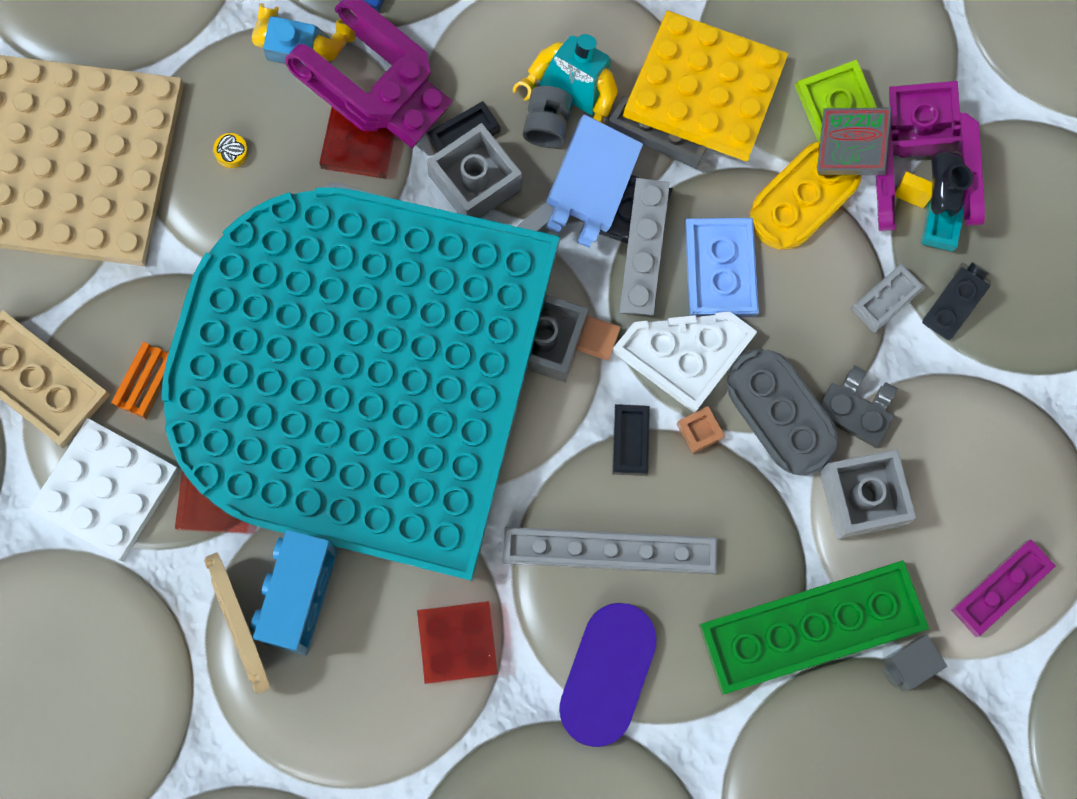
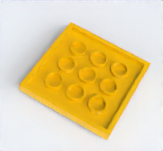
(706, 85)

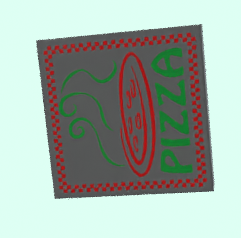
(854, 141)

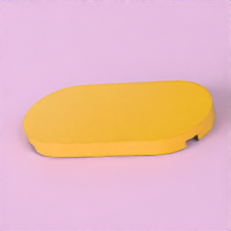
(799, 201)

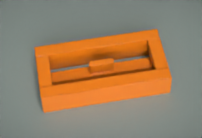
(131, 376)

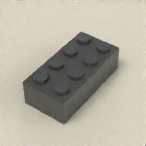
(557, 338)

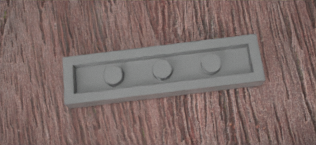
(644, 247)

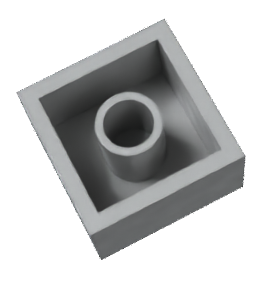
(475, 173)
(867, 494)

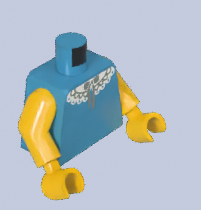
(281, 36)

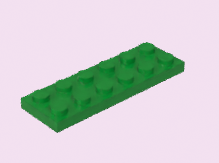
(813, 627)

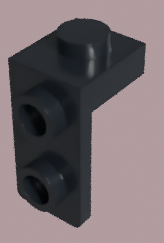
(957, 300)

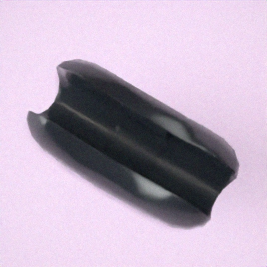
(949, 182)

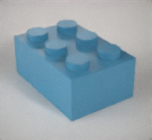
(294, 592)

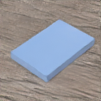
(721, 266)

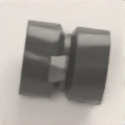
(547, 117)

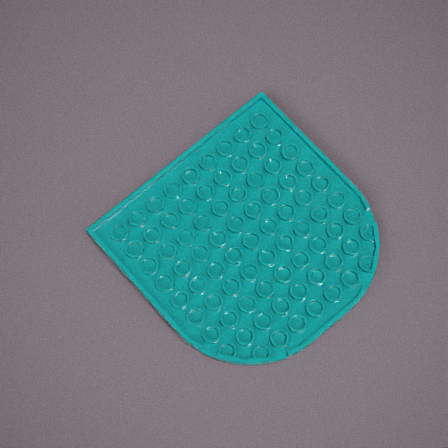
(357, 371)

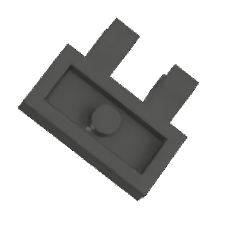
(855, 415)

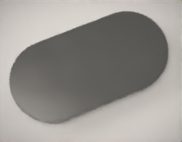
(782, 412)

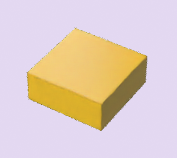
(914, 190)

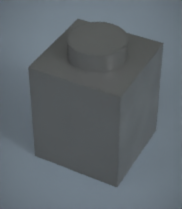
(913, 663)

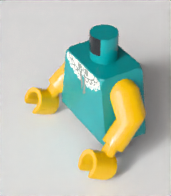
(579, 71)

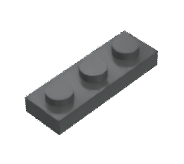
(663, 142)

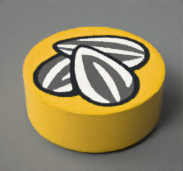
(230, 150)

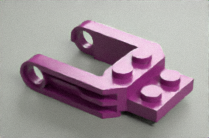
(398, 100)
(923, 123)

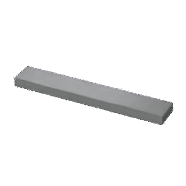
(610, 550)

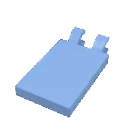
(592, 178)

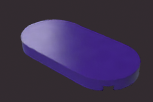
(607, 674)

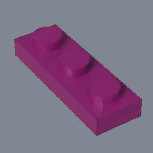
(1003, 588)

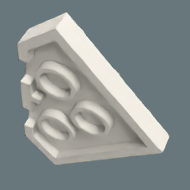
(685, 353)

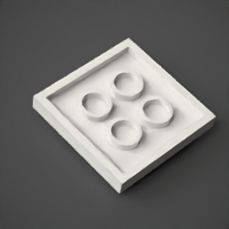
(104, 489)

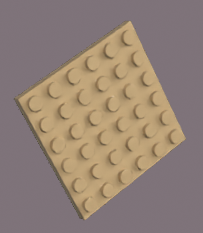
(83, 158)

